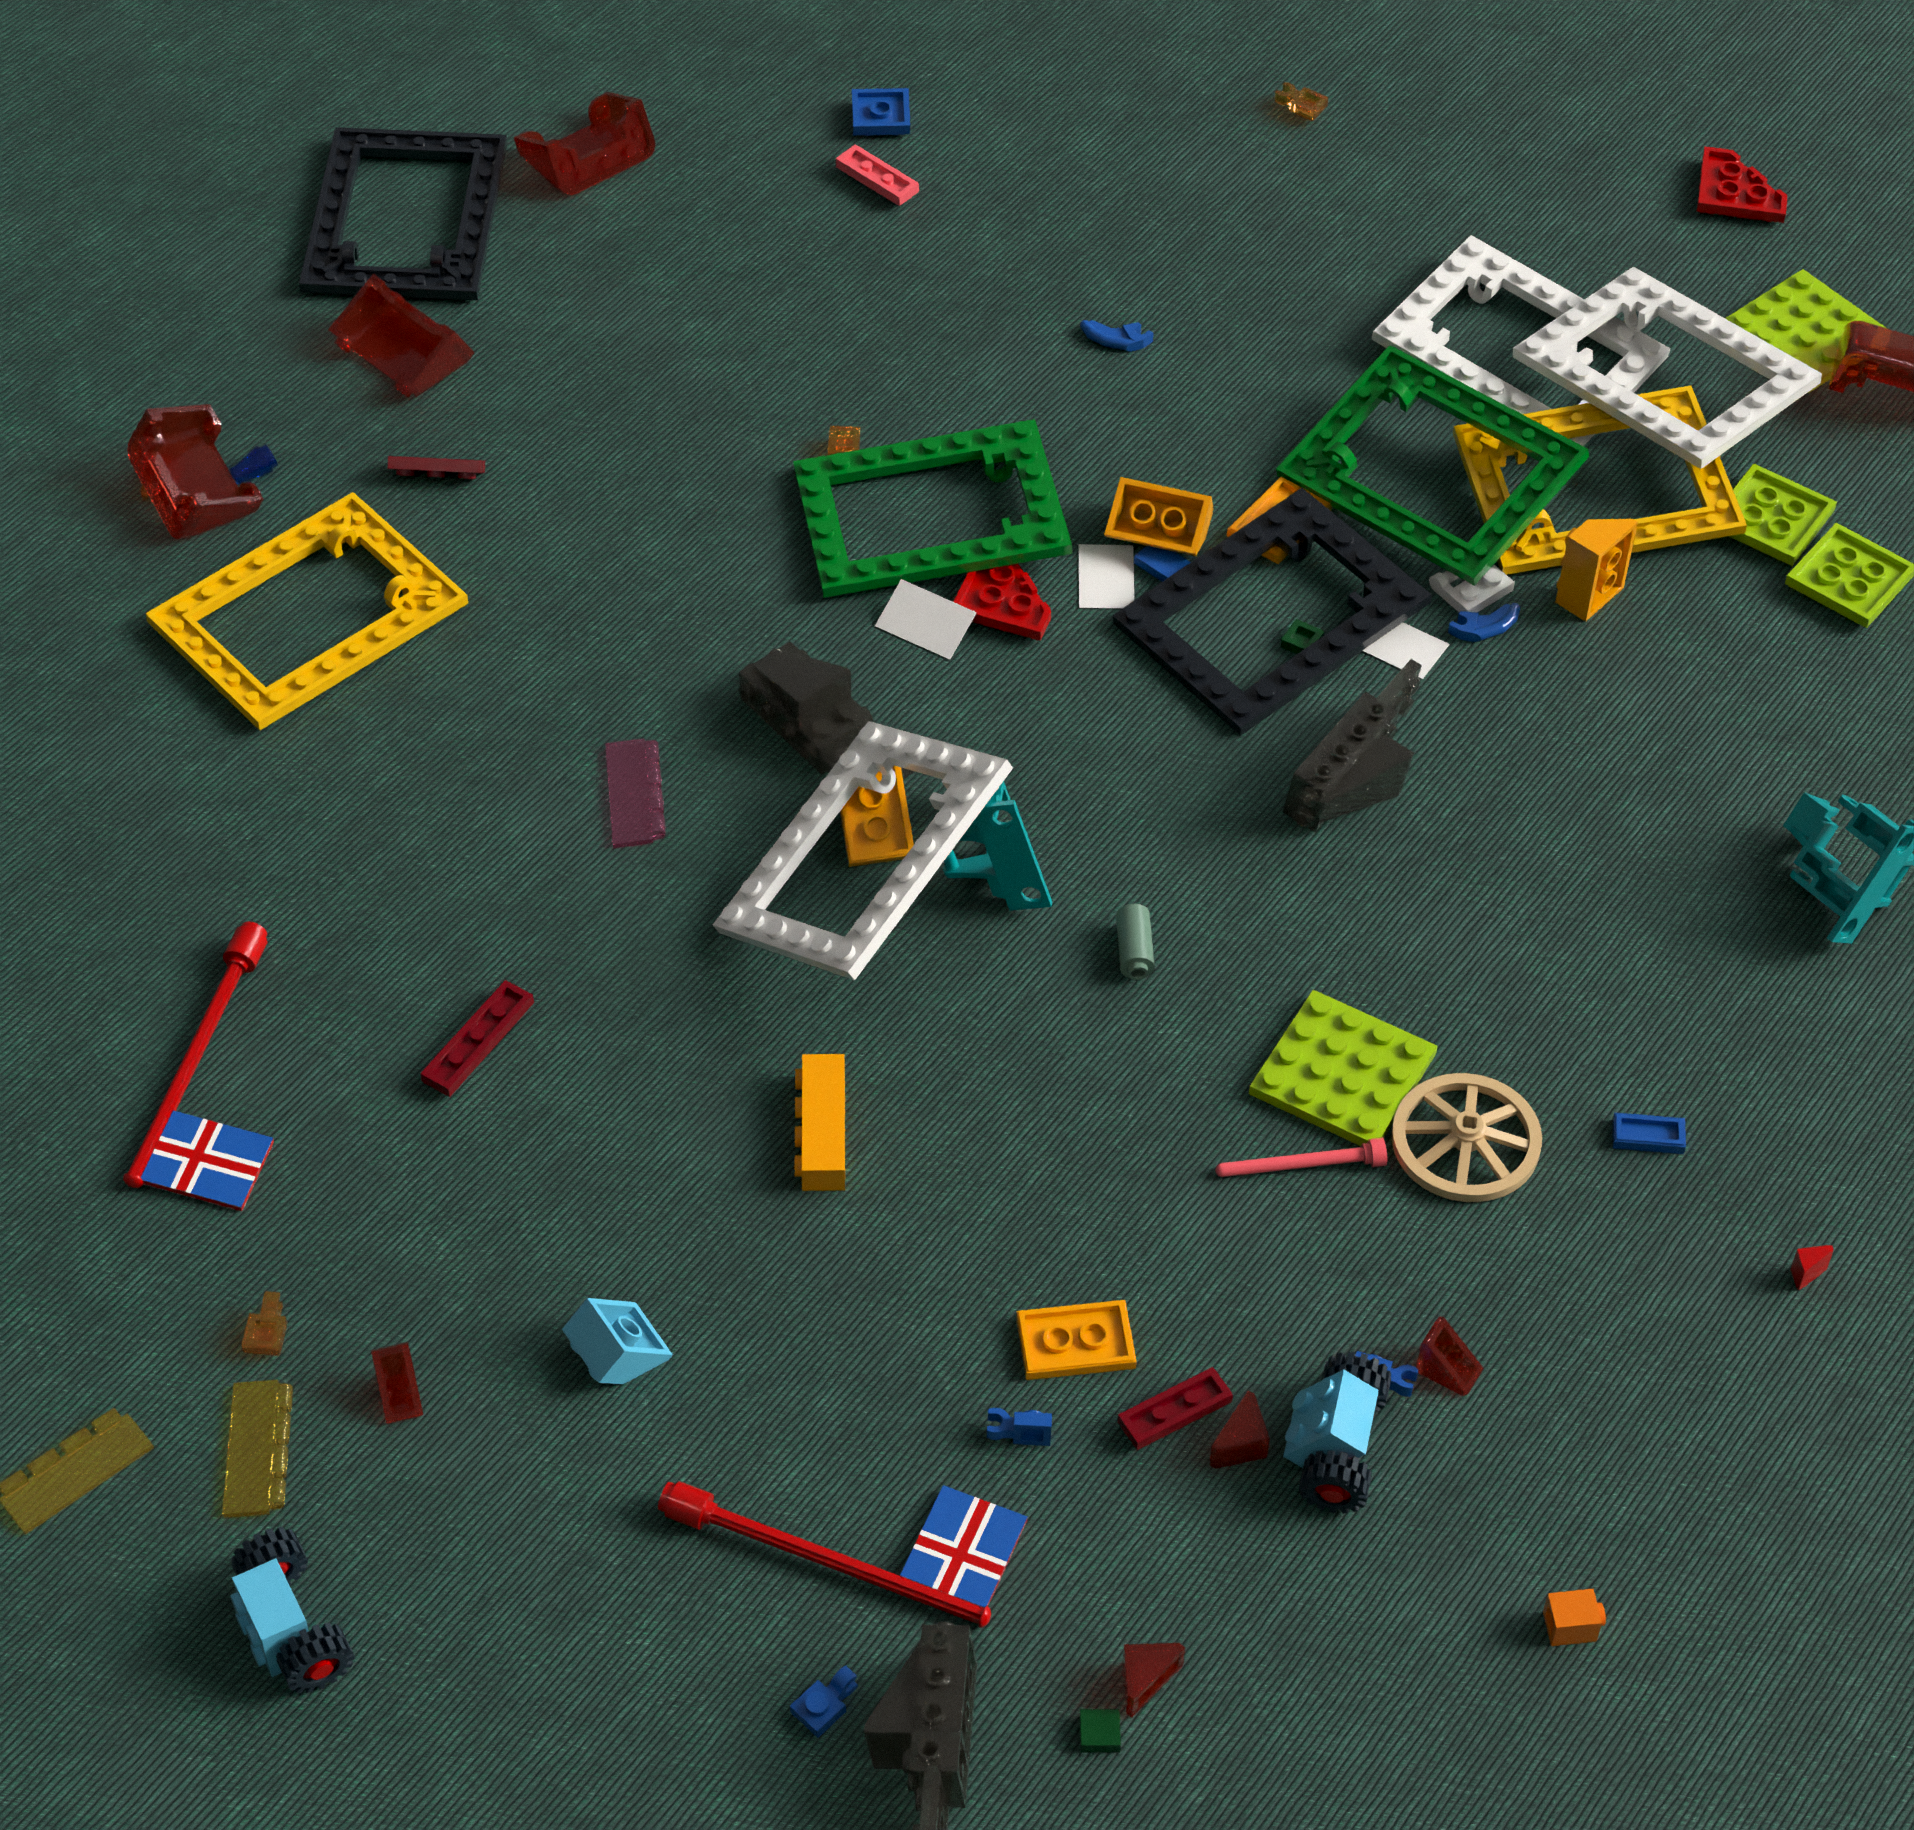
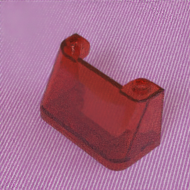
(611, 144)
(399, 339)
(1873, 354)
(186, 473)

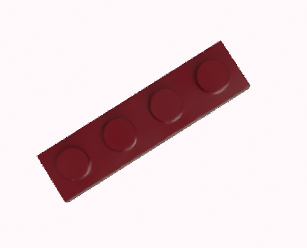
(477, 1038)

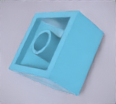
(615, 1340)

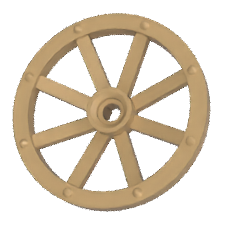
(1466, 1133)

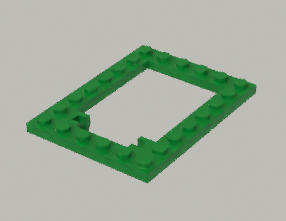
(1399, 375)
(1016, 444)

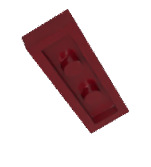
(436, 466)
(1175, 1408)

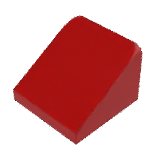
(1810, 1263)

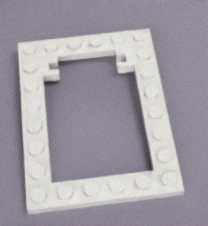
(1476, 262)
(1555, 356)
(970, 783)

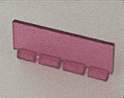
(635, 792)

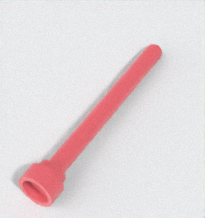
(1370, 1153)

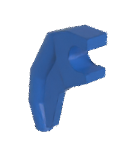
(1125, 338)
(1480, 627)

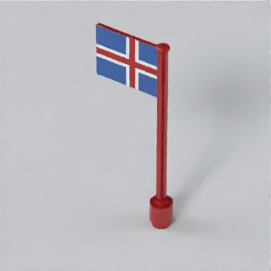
(191, 1152)
(949, 1568)

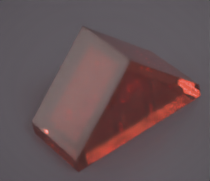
(1447, 1359)
(397, 1382)
(1242, 1437)
(1148, 1670)

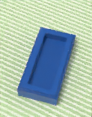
(1159, 562)
(1649, 1133)

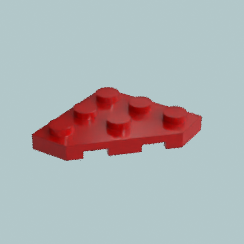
(1736, 190)
(1005, 601)

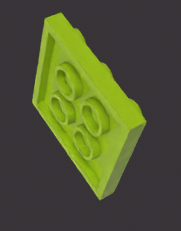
(1779, 513)
(1851, 575)

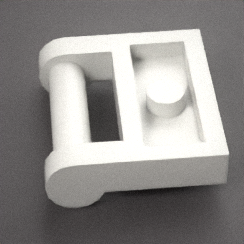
(1469, 597)

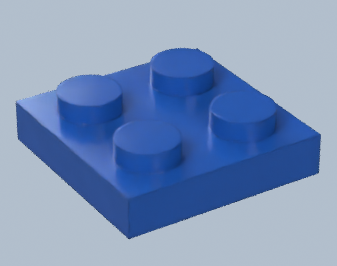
(881, 111)

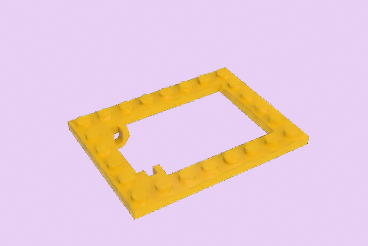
(1544, 547)
(425, 601)

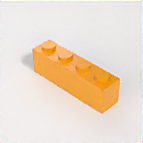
(822, 1122)

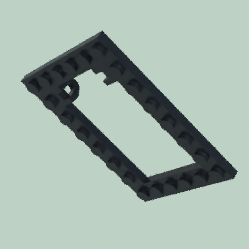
(453, 273)
(1387, 602)

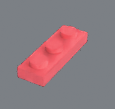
(877, 175)

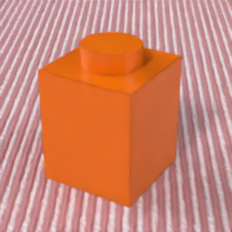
(1573, 1617)

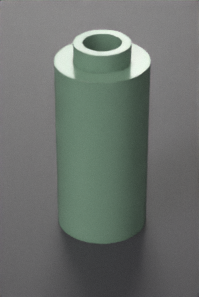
(1135, 941)

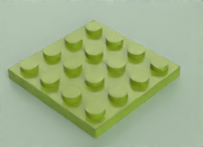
(1801, 320)
(1342, 1069)

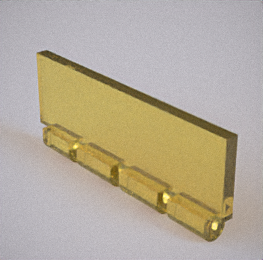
(257, 1448)
(85, 1465)

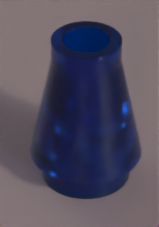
(253, 465)

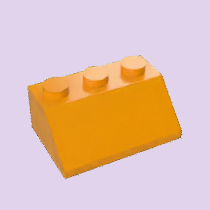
(1159, 516)
(1595, 564)

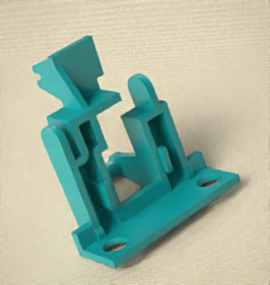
(1009, 855)
(1854, 904)

